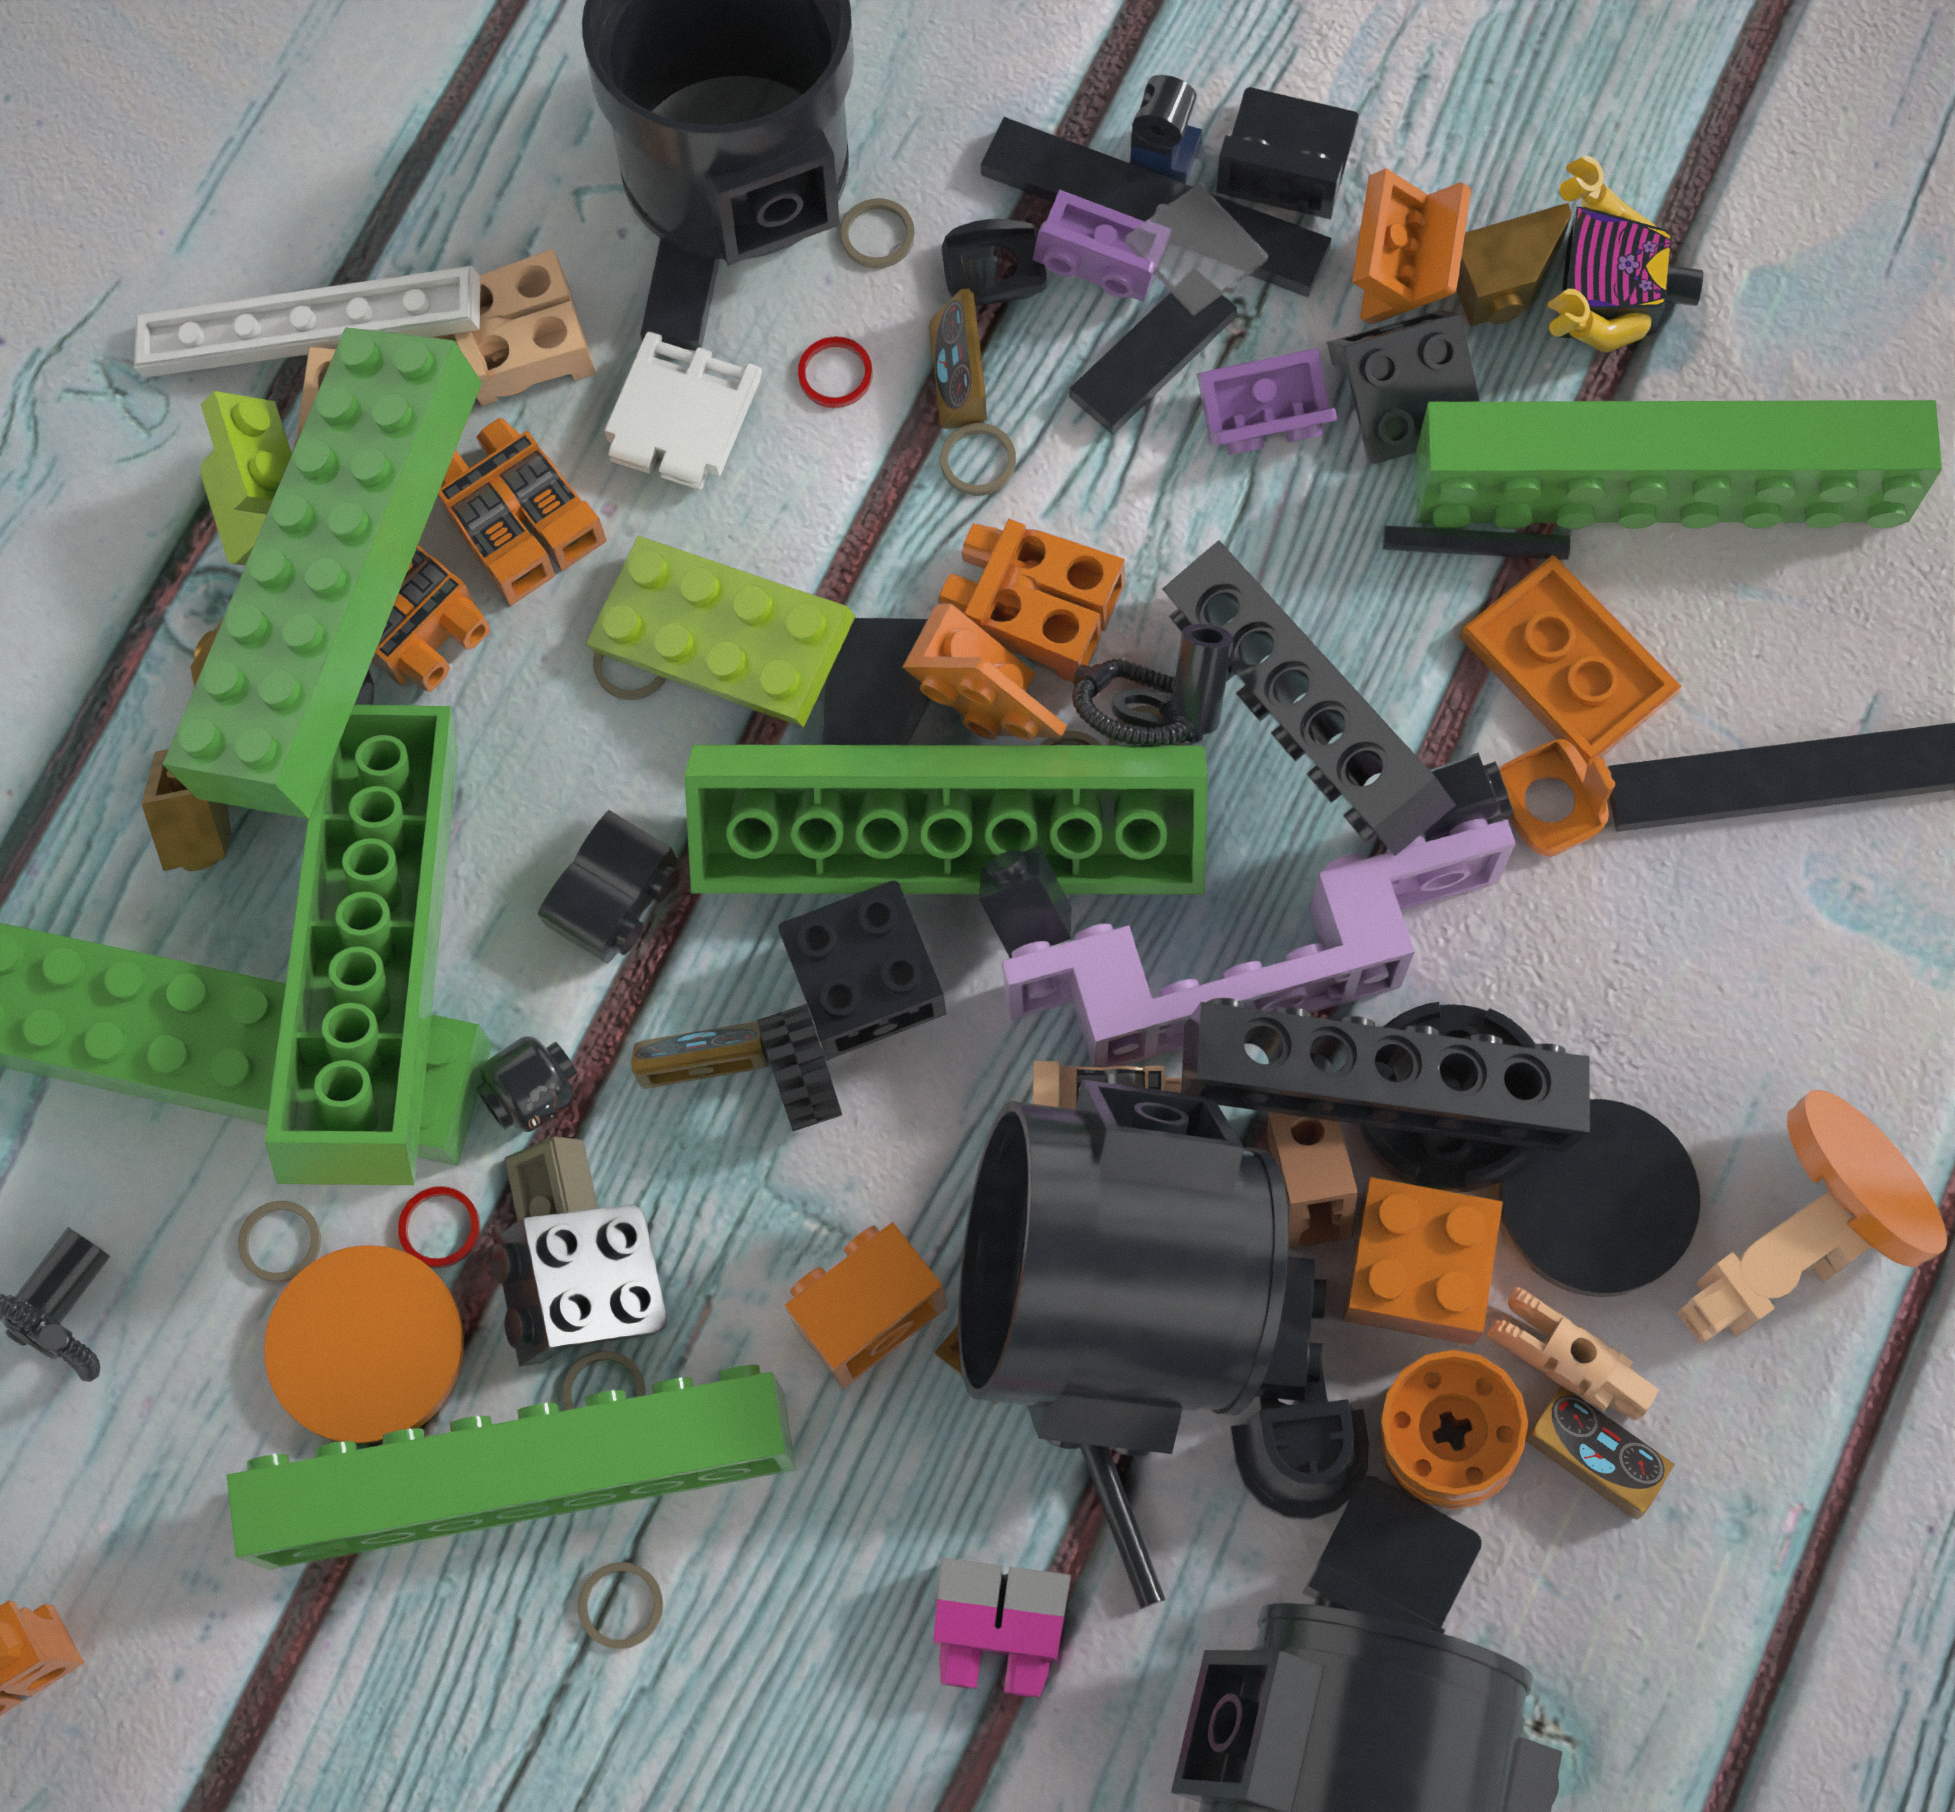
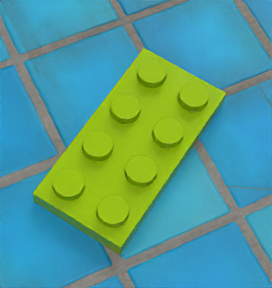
(721, 630)

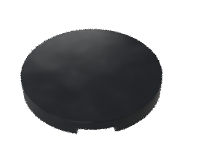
(1443, 1160)
(1608, 1208)

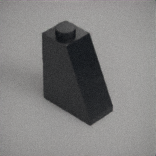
(867, 688)

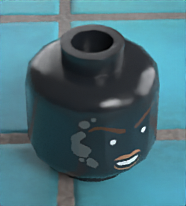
(527, 1083)

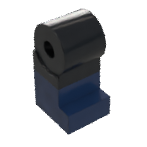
(1160, 129)

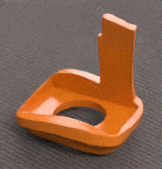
(1589, 784)

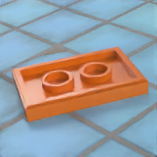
(1569, 660)

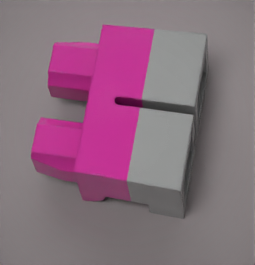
(968, 1620)

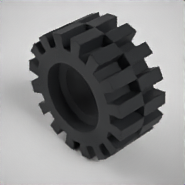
(799, 1067)

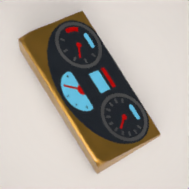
(958, 362)
(698, 1055)
(1599, 1453)

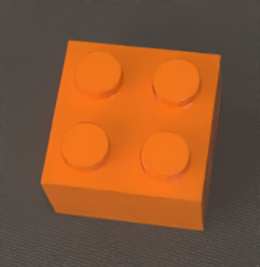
(1422, 1261)
(865, 1303)

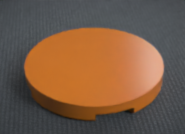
(1867, 1178)
(364, 1344)

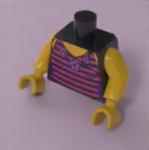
(1614, 268)

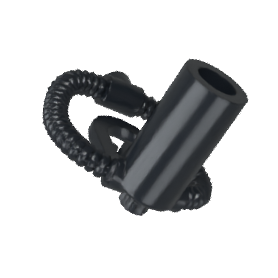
(1195, 692)
(48, 1296)

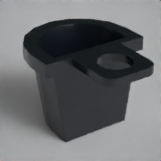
(1302, 1455)

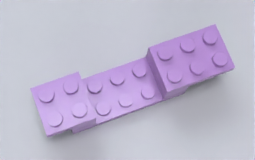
(1358, 953)

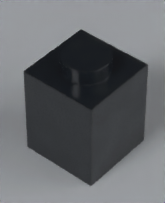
(1024, 899)

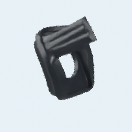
(971, 263)

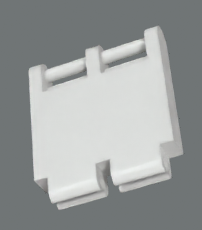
(679, 413)

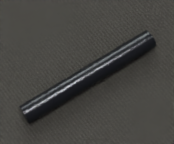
(1475, 542)
(1123, 1525)

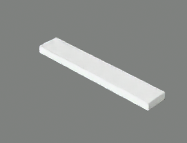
(294, 321)

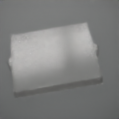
(1196, 248)

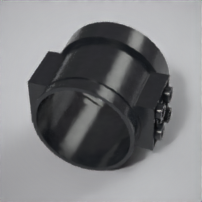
(735, 185)
(1121, 1266)
(1361, 1720)

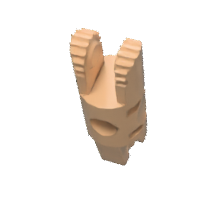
(1602, 1372)

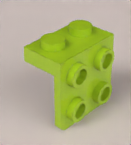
(243, 467)

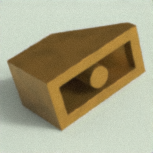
(1508, 262)
(183, 828)

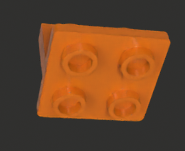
(1408, 245)

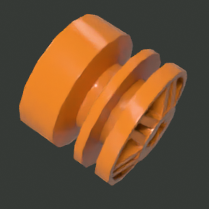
(1470, 1396)

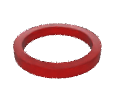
(830, 342)
(424, 1195)

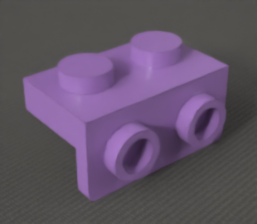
(1090, 244)
(1265, 399)

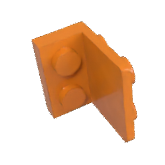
(978, 679)

